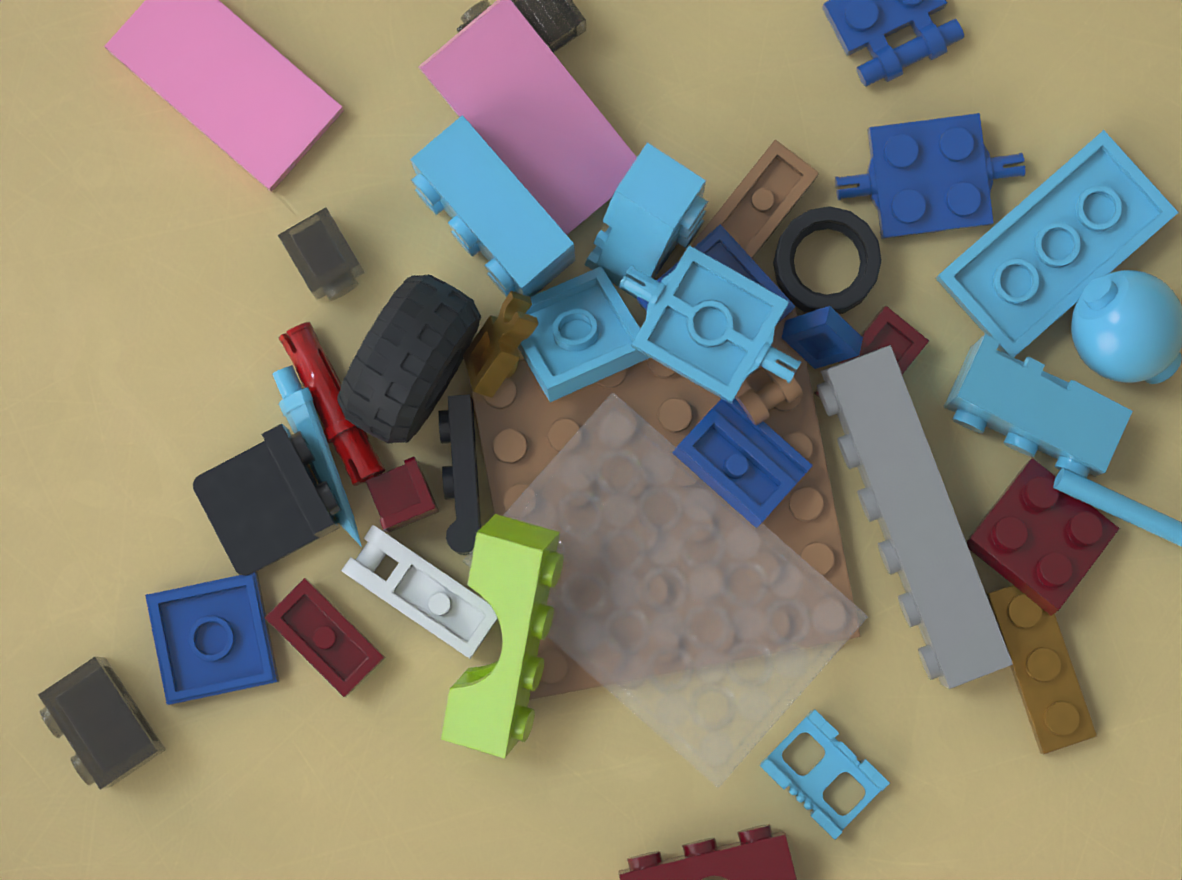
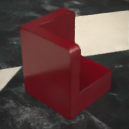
(402, 496)

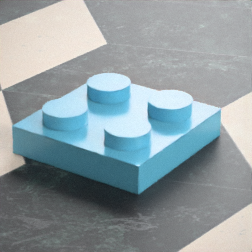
(580, 334)

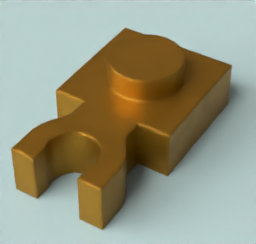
(495, 350)

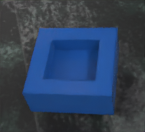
(822, 337)

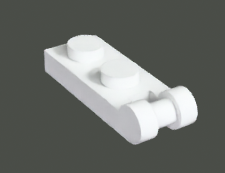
(423, 593)

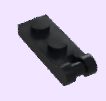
(461, 478)

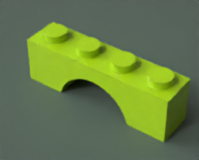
(513, 573)

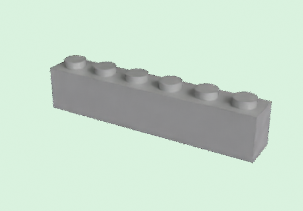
(915, 518)

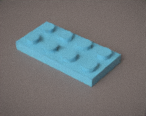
(1056, 244)

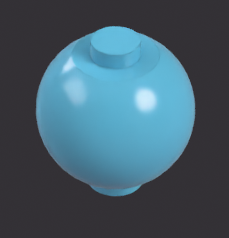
(1129, 327)

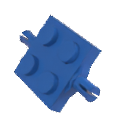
(930, 176)

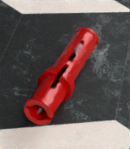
(318, 374)

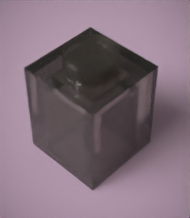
(322, 256)

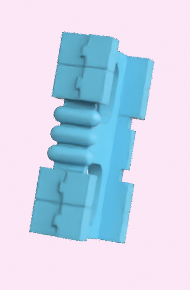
(836, 760)

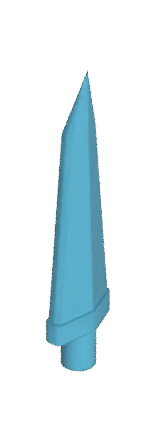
(302, 416)

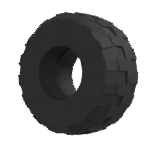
(408, 358)

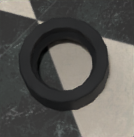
(836, 220)

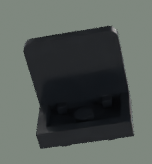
(267, 501)

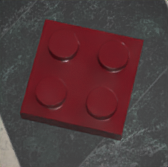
(1041, 537)

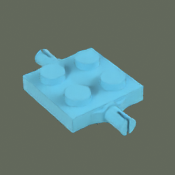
(710, 324)

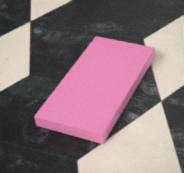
(226, 83)
(531, 113)

